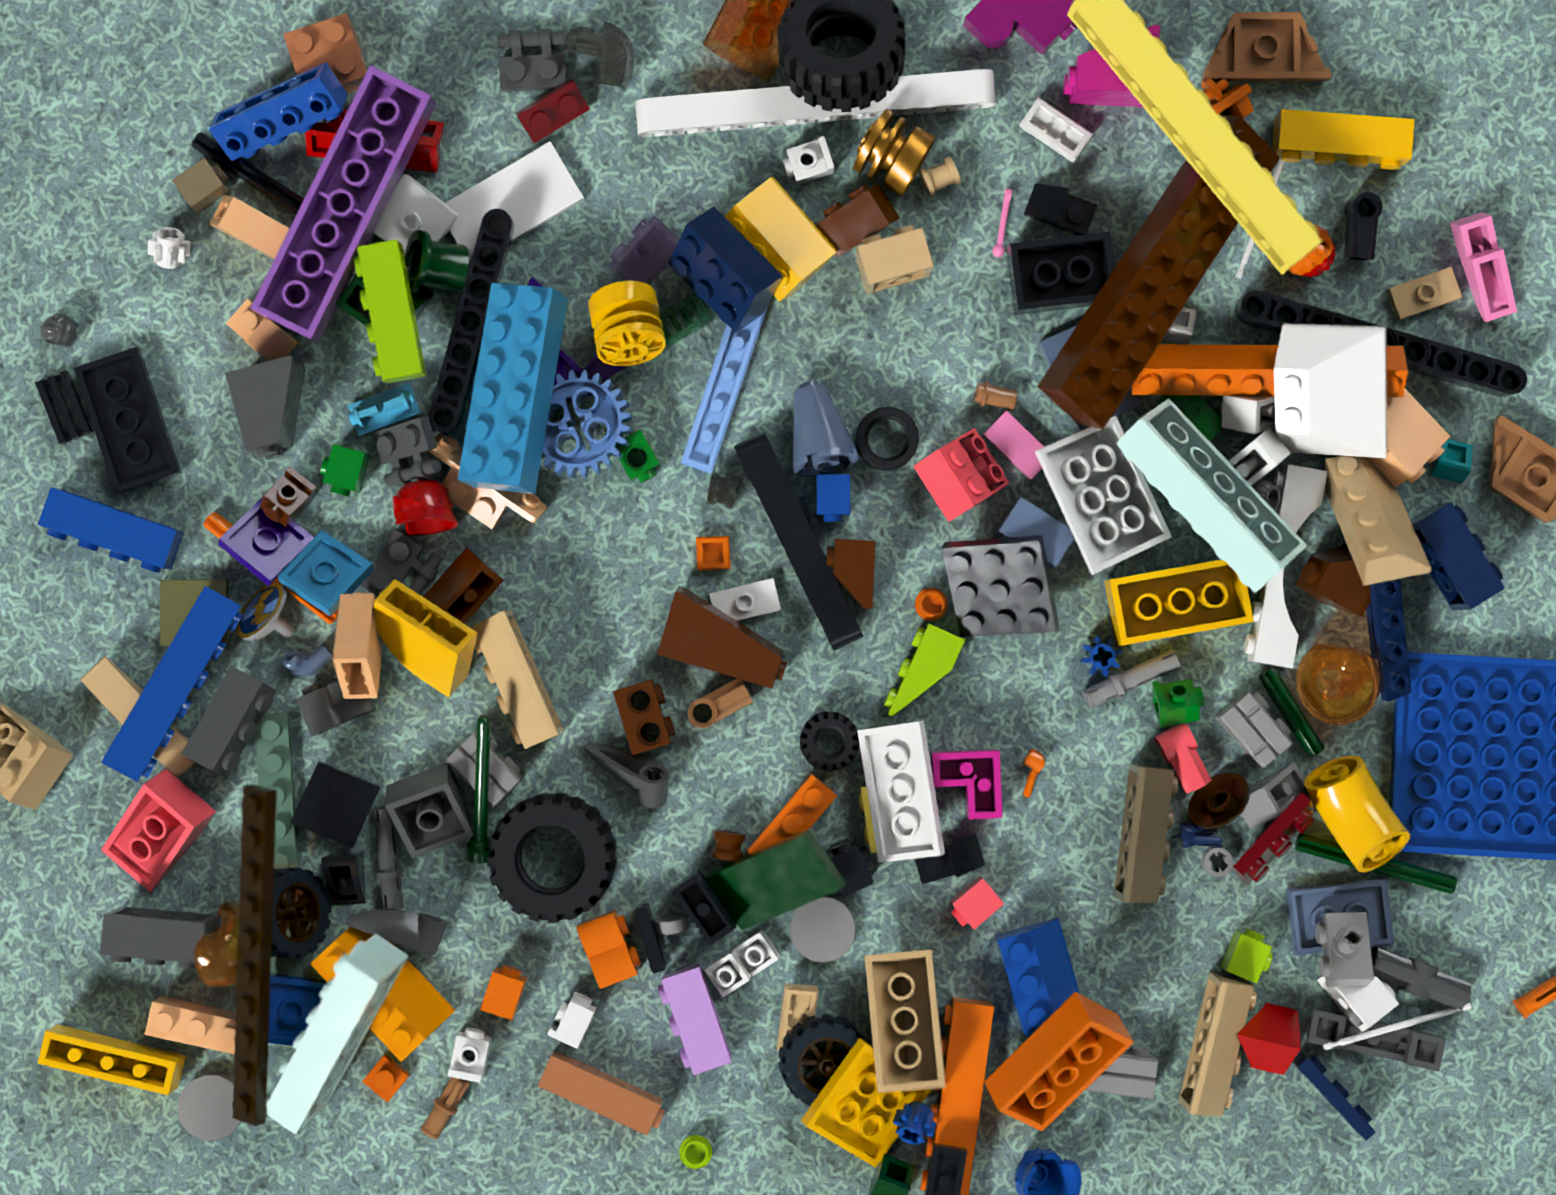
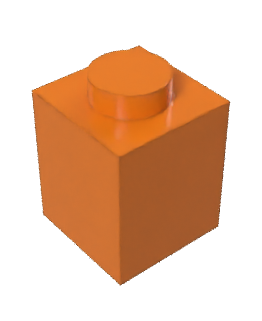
(504, 992)

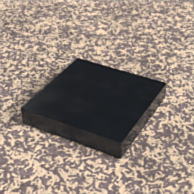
(335, 804)

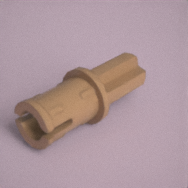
(444, 1107)

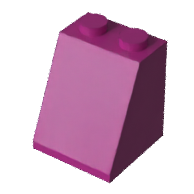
(1095, 83)

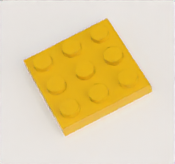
(854, 1112)

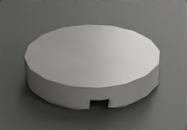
(822, 929)
(207, 1107)

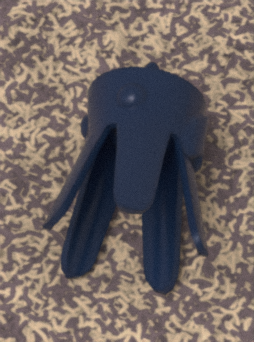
(1196, 836)

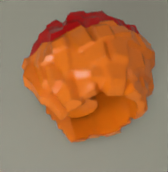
(1319, 259)

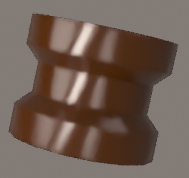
(727, 845)

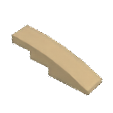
(119, 696)

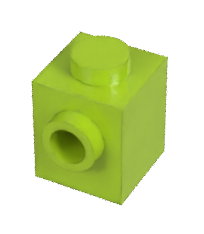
(1247, 955)

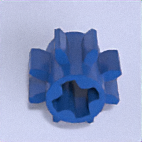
(1093, 650)
(914, 1123)

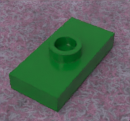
(1198, 412)

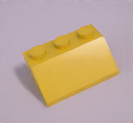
(782, 235)

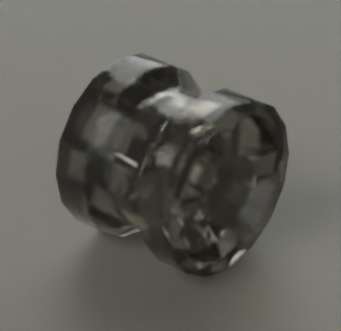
(722, 490)

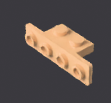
(481, 503)

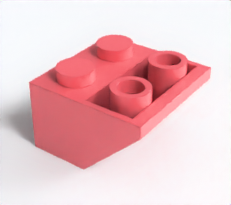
(961, 474)

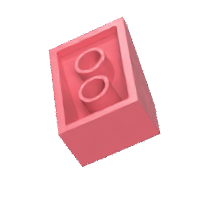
(157, 829)

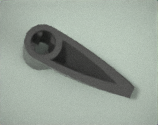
(635, 771)
(404, 928)

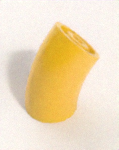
(1356, 812)

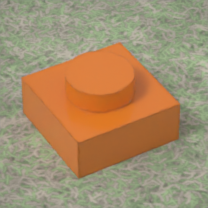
(386, 1078)

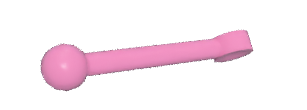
(999, 250)

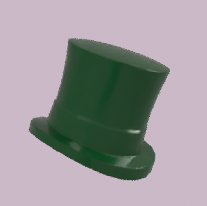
(435, 263)

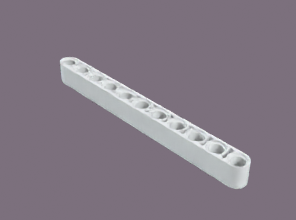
(778, 104)

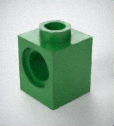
(638, 442)

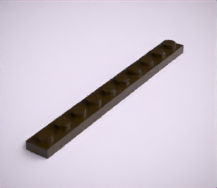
(254, 954)

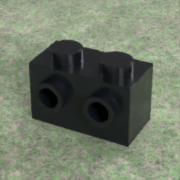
(852, 864)

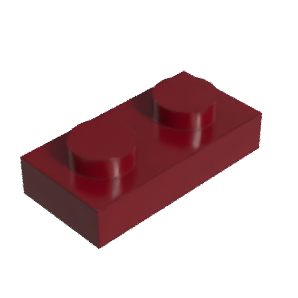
(552, 111)

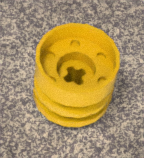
(626, 323)

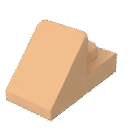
(261, 333)

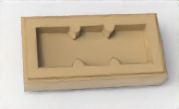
(1424, 293)
(797, 1005)

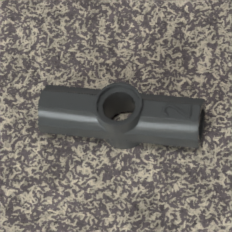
(1420, 978)

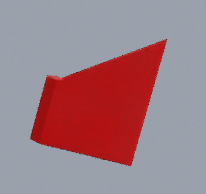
(1272, 1038)

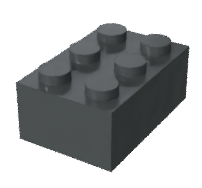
(155, 935)

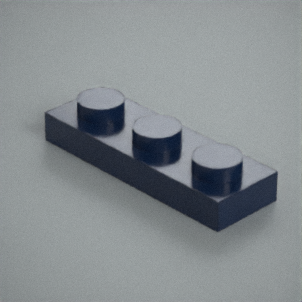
(1335, 1095)

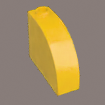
(424, 637)

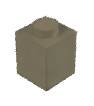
(202, 184)

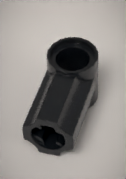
(1360, 230)

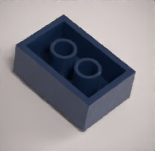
(724, 269)
(1456, 557)

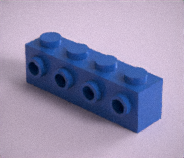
(279, 112)

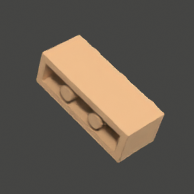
(192, 1024)

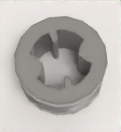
(1226, 858)

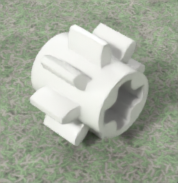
(169, 247)

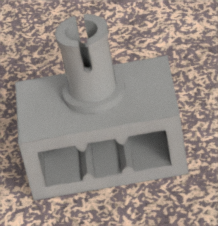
(1345, 949)

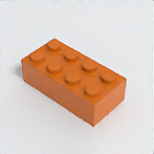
(1058, 1062)

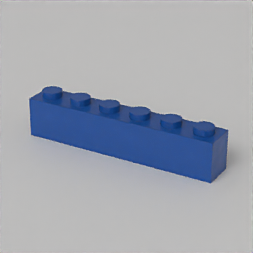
(171, 684)

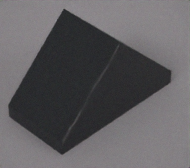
(345, 877)

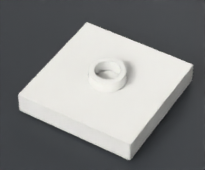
(414, 209)

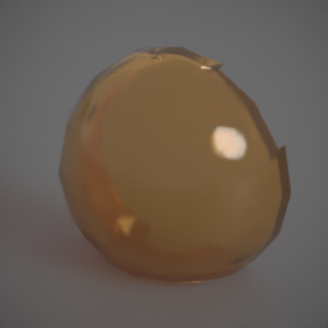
(1338, 683)
(218, 953)

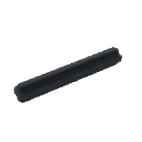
(248, 173)

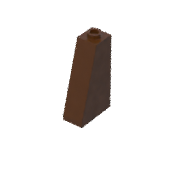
(714, 641)

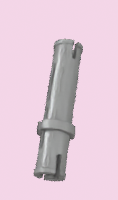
(1125, 681)

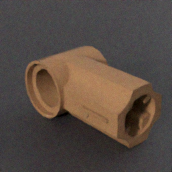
(722, 702)

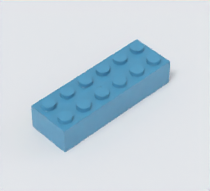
(513, 388)

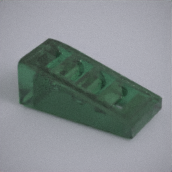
(693, 327)

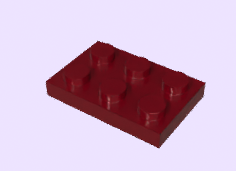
(1275, 840)

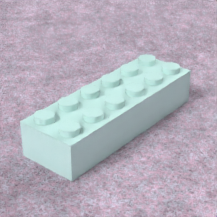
(1210, 495)
(334, 1032)

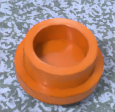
(931, 604)

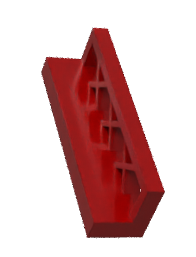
(424, 157)

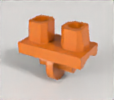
(1234, 99)

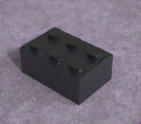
(1058, 272)

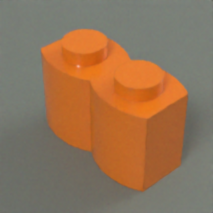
(608, 948)

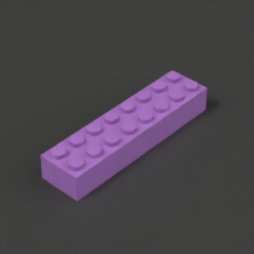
(344, 203)

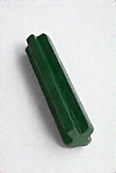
(1291, 712)

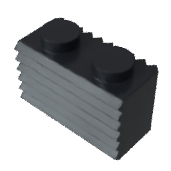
(704, 907)

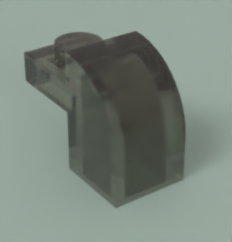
(612, 52)

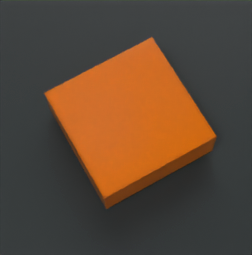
(713, 553)

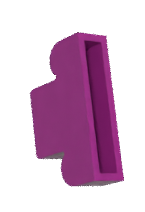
(1035, 20)

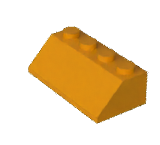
(411, 1007)

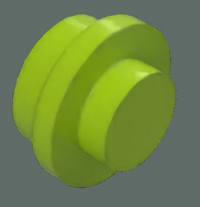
(695, 1151)

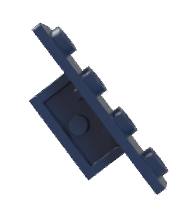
(1388, 638)

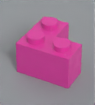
(978, 773)

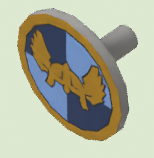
(262, 614)

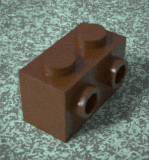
(858, 219)
(464, 586)

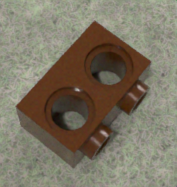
(634, 718)

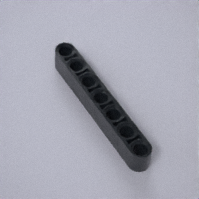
(470, 304)
(798, 541)

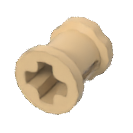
(939, 176)

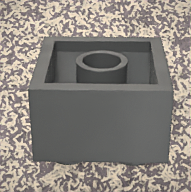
(428, 810)

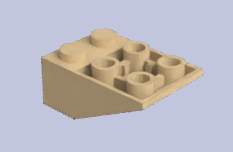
(28, 760)

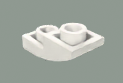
(742, 963)

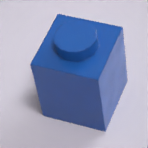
(833, 496)

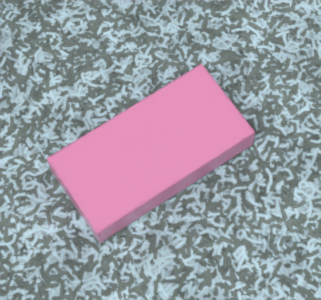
(1015, 444)

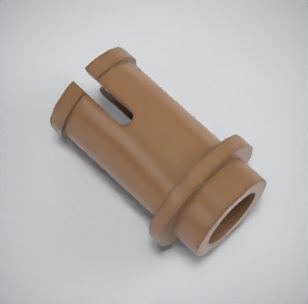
(995, 396)

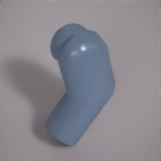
(306, 664)

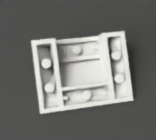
(1332, 390)

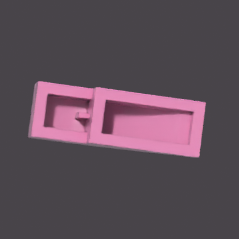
(1484, 265)

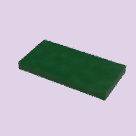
(775, 879)

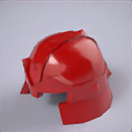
(424, 508)

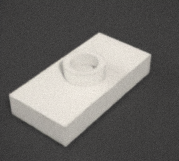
(1055, 129)
(747, 600)

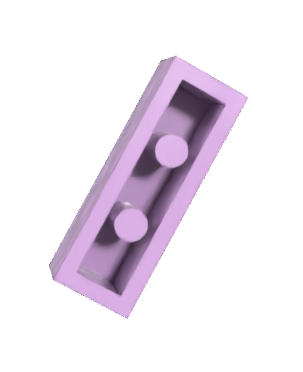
(695, 1019)

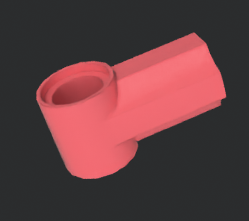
(1180, 751)

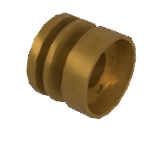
(893, 152)

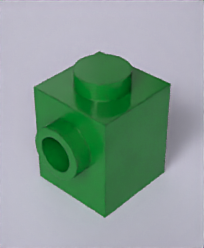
(344, 470)

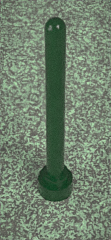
(478, 845)

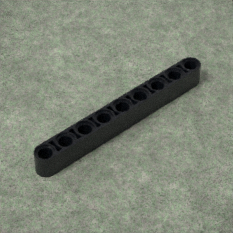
(1427, 350)

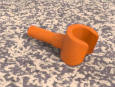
(1035, 761)

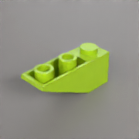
(931, 660)

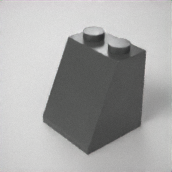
(267, 404)

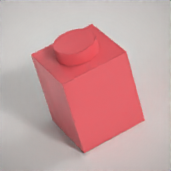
(975, 903)

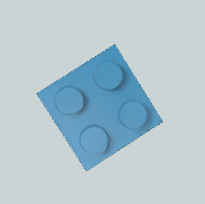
(325, 572)

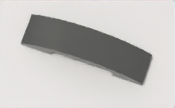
(1403, 1045)

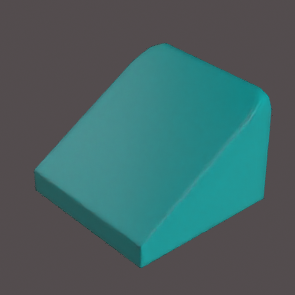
(1454, 462)

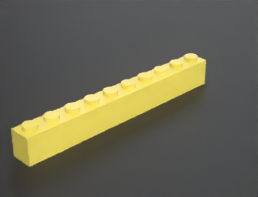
(1197, 130)

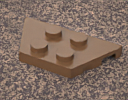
(1266, 49)
(1523, 469)

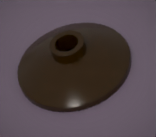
(1219, 801)

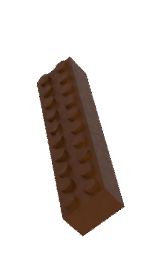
(1145, 293)

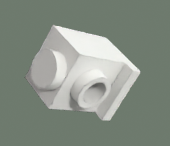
(821, 165)
(573, 1020)
(473, 1040)

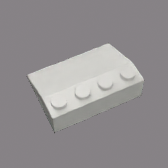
(1102, 496)

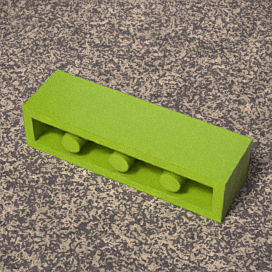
(391, 311)

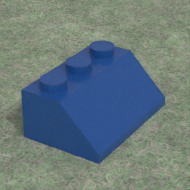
(1037, 971)

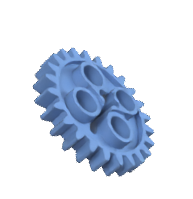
(605, 412)

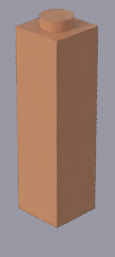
(602, 1093)

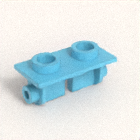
(383, 409)

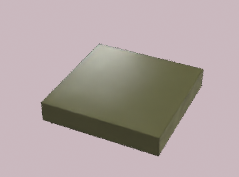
(177, 600)

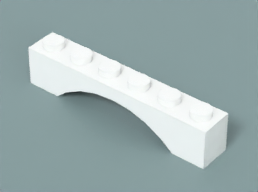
(1273, 633)

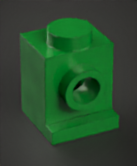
(1177, 702)

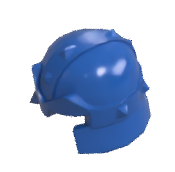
(1046, 1174)

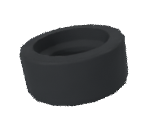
(904, 420)

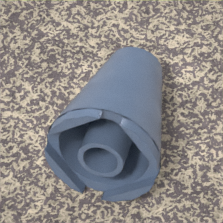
(819, 433)

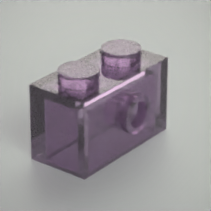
(646, 253)

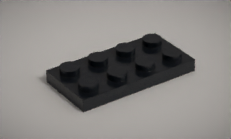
(127, 420)

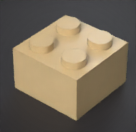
(893, 259)

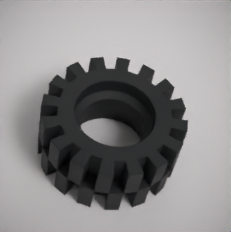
(834, 761)

